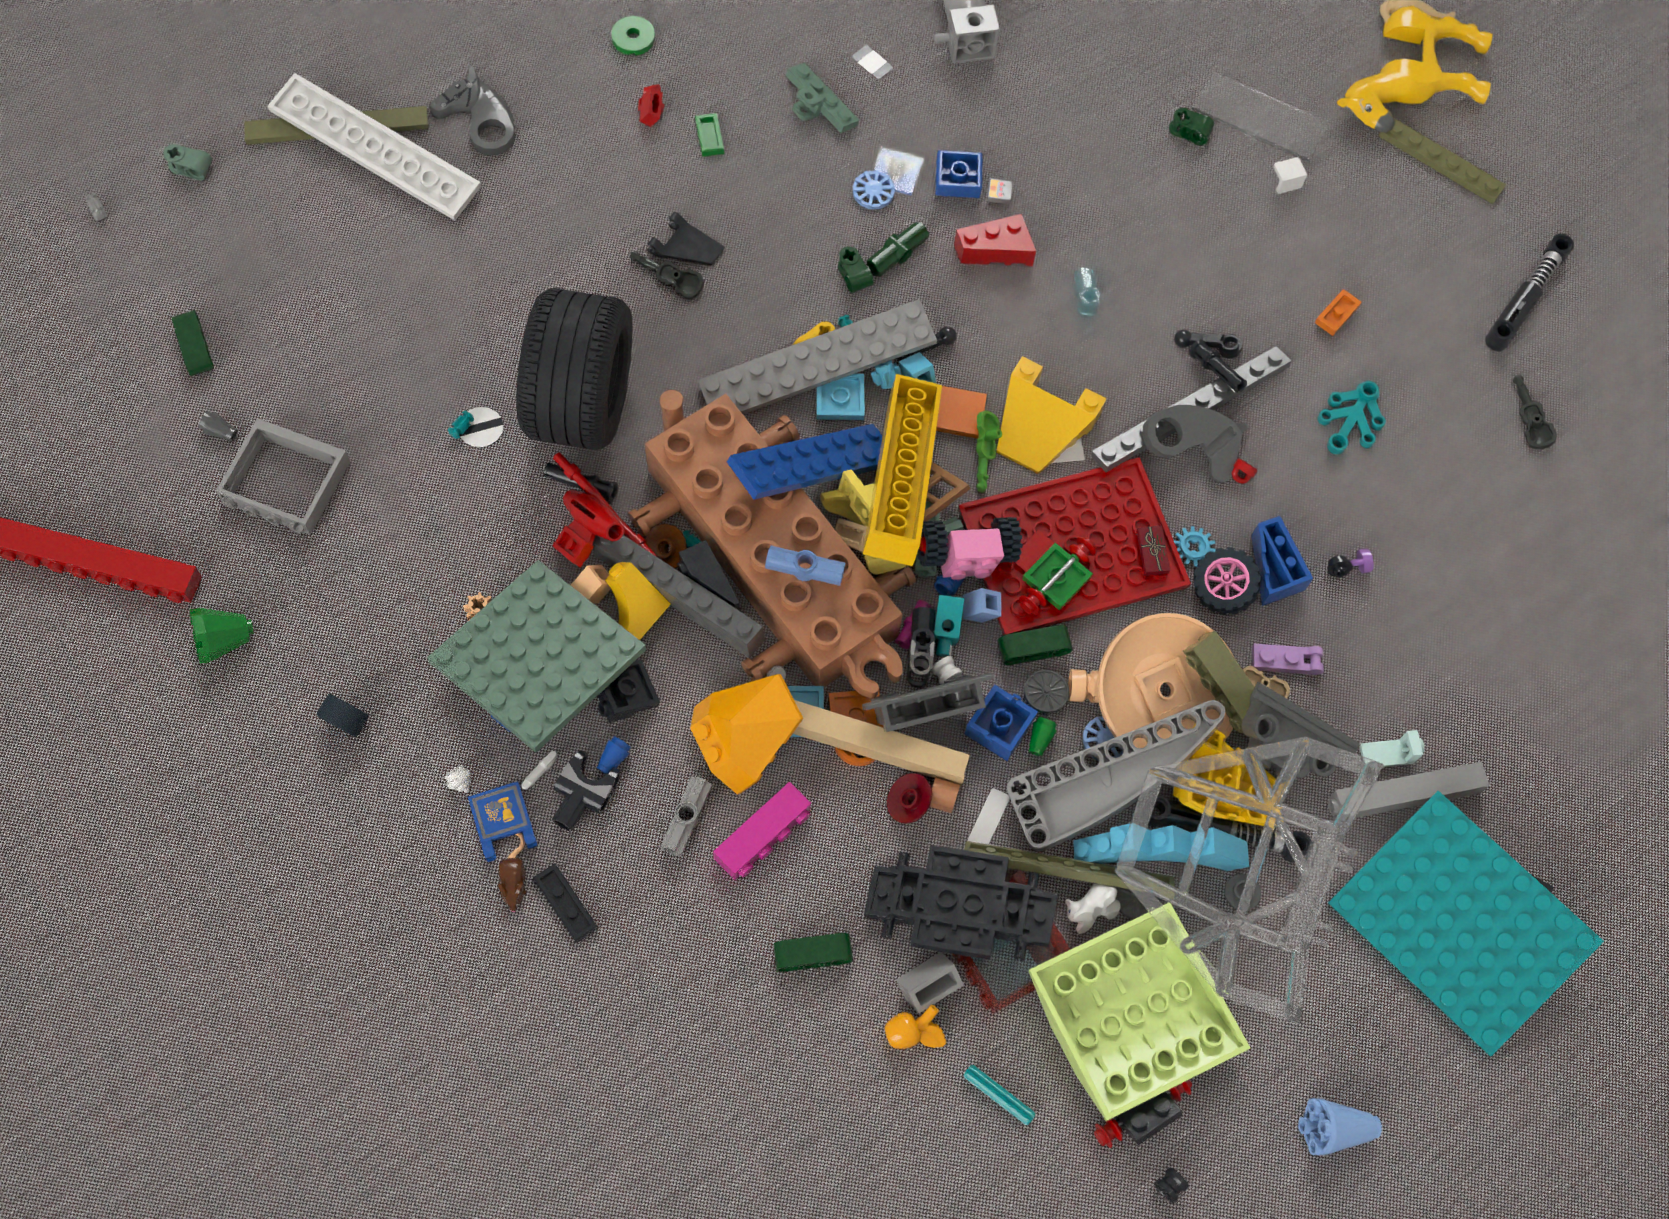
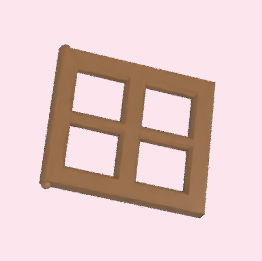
(939, 474)

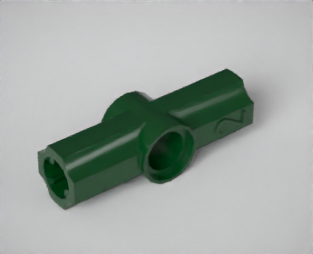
(897, 249)

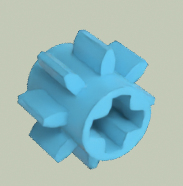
(885, 374)

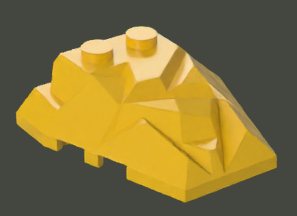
(1233, 776)

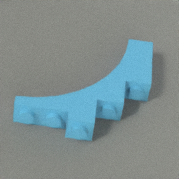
(1166, 844)

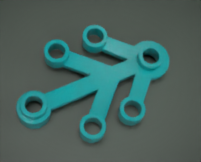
(1353, 414)

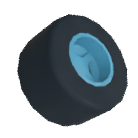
(342, 715)

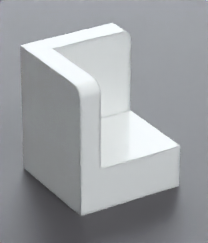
(1291, 175)

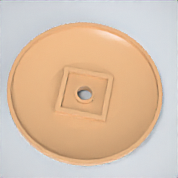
(1137, 666)

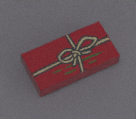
(1153, 550)

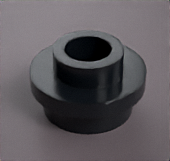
(1339, 566)

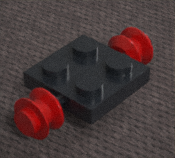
(1144, 1119)

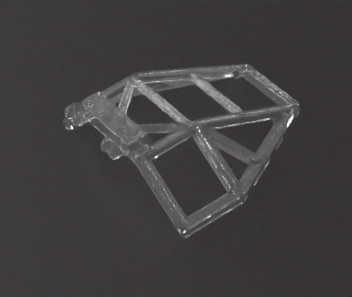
(1314, 869)

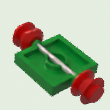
(1057, 576)

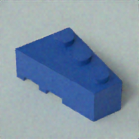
(1278, 561)

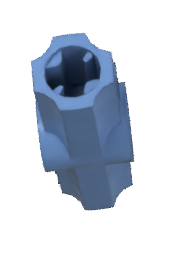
(820, 570)

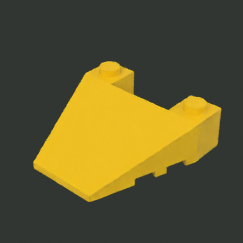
(1040, 425)

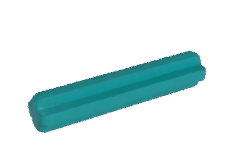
(999, 1094)

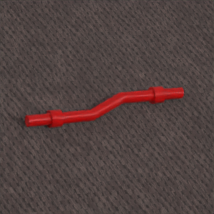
(574, 473)

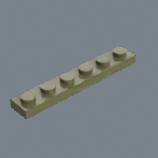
(1444, 161)

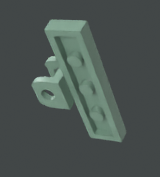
(818, 98)

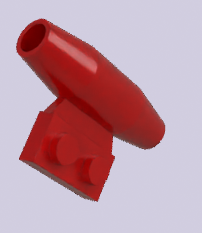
(590, 520)

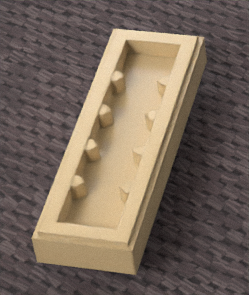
(851, 533)

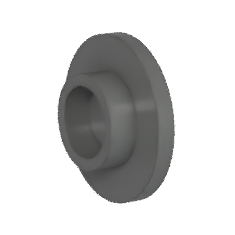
(1234, 889)

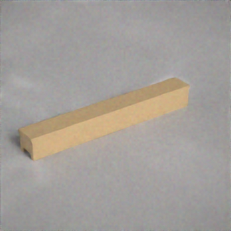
(883, 746)

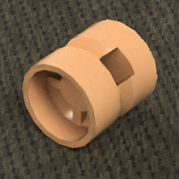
(1083, 686)

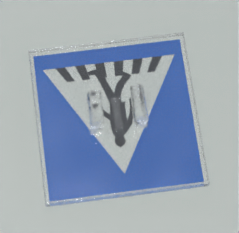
(900, 167)

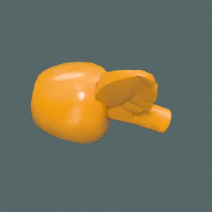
(906, 1032)

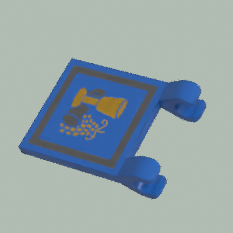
(500, 815)

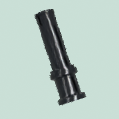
(1212, 360)
(605, 488)

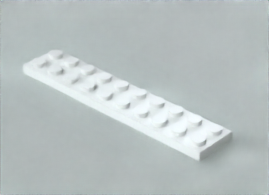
(374, 146)

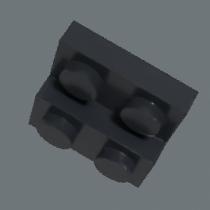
(628, 694)

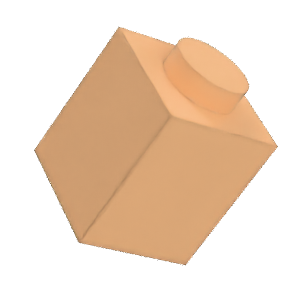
(592, 583)

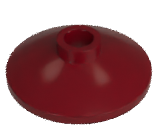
(901, 797)

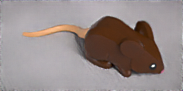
(512, 877)

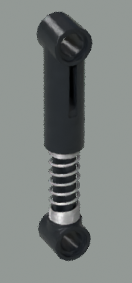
(1528, 293)
(1189, 820)

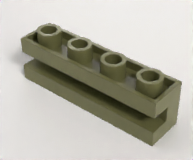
(1221, 676)

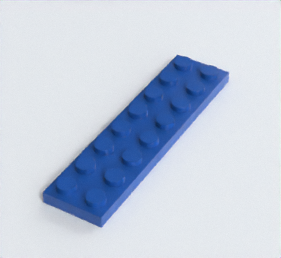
(807, 461)

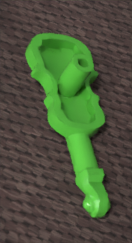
(988, 431)

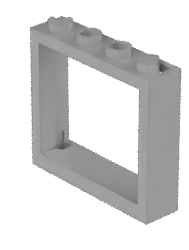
(289, 439)

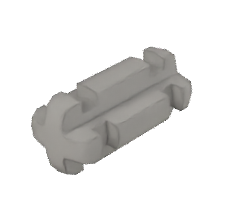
(96, 207)

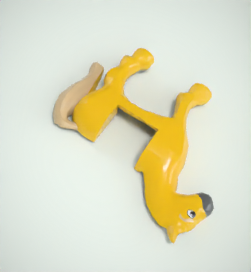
(1414, 80)

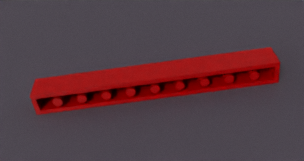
(98, 561)

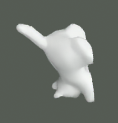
(1097, 902)

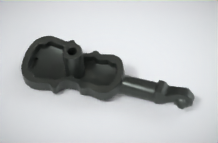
(687, 282)
(1539, 432)

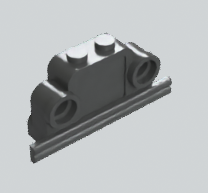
(929, 704)
(1277, 719)

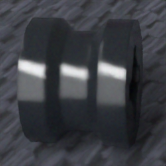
(1171, 1185)

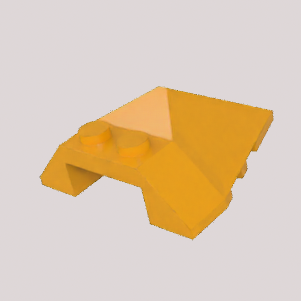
(744, 729)

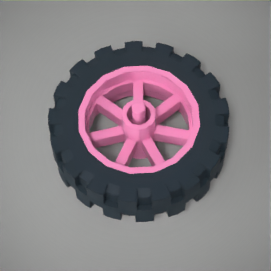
(1217, 560)

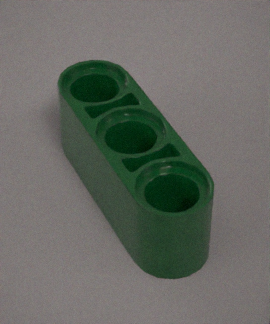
(192, 343)
(1035, 645)
(813, 952)

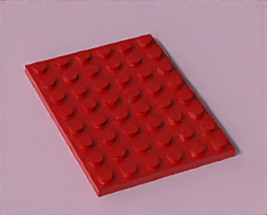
(1089, 505)

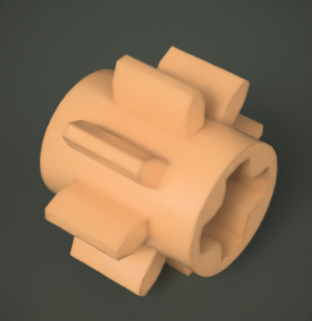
(475, 602)

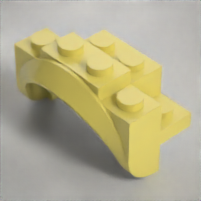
(854, 503)

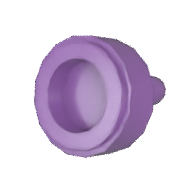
(1364, 561)

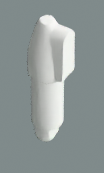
(543, 766)

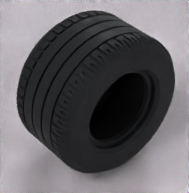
(574, 368)

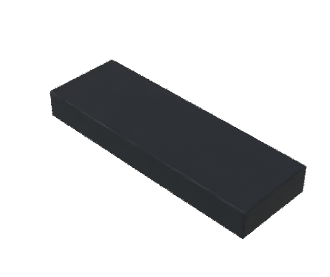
(565, 903)

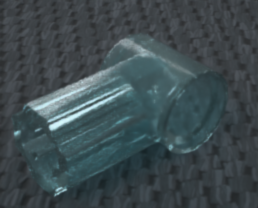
(1087, 292)

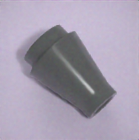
(216, 426)

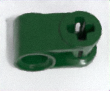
(1193, 127)
(853, 270)

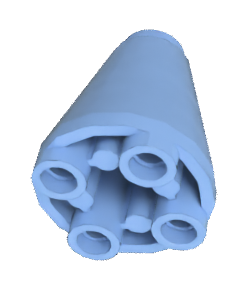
(1336, 1127)

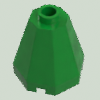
(218, 632)

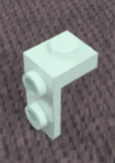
(1395, 752)

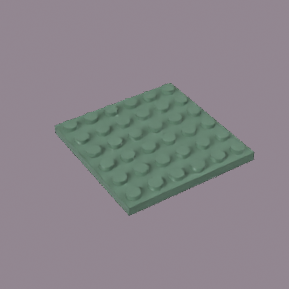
(536, 655)

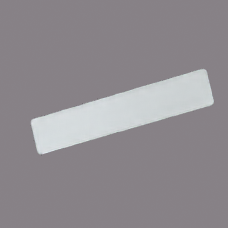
(989, 817)

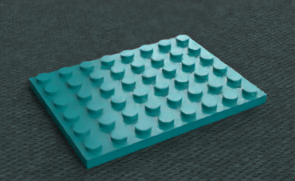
(1465, 923)

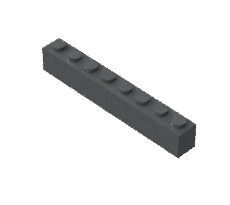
(686, 595)

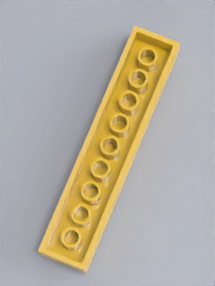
(903, 471)

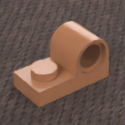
(944, 794)

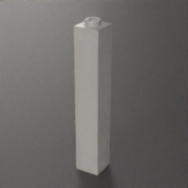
(1416, 789)

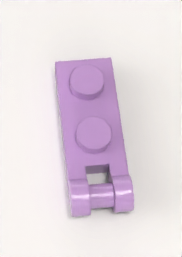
(1287, 659)

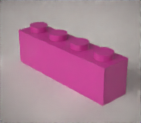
(762, 831)

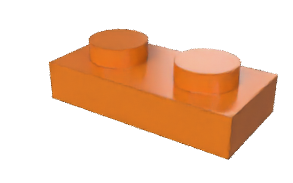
(1338, 312)

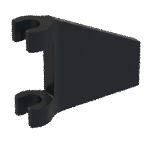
(686, 243)

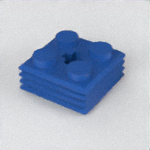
(959, 174)

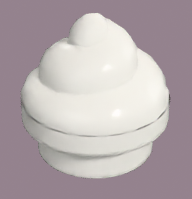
(458, 779)

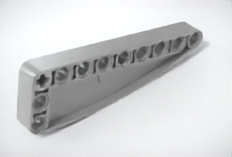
(1098, 793)

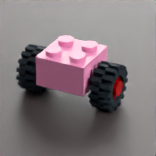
(970, 551)

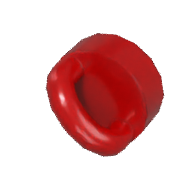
(1244, 467)

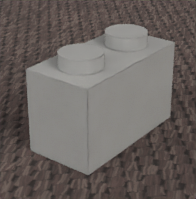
(929, 982)

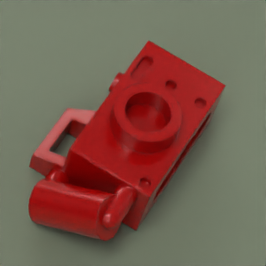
(651, 105)

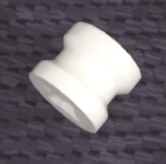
(946, 669)

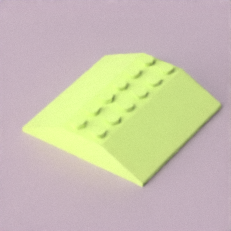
(1134, 1014)

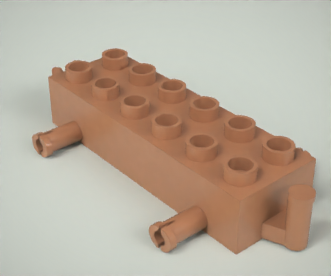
(817, 623)

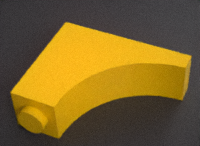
(636, 598)

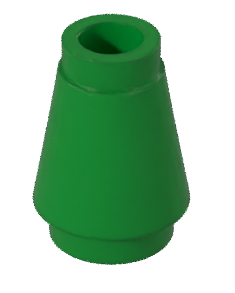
(1041, 736)

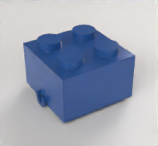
(1001, 722)

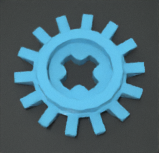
(1193, 537)

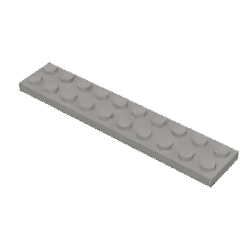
(822, 358)

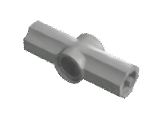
(680, 830)

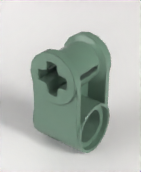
(187, 161)

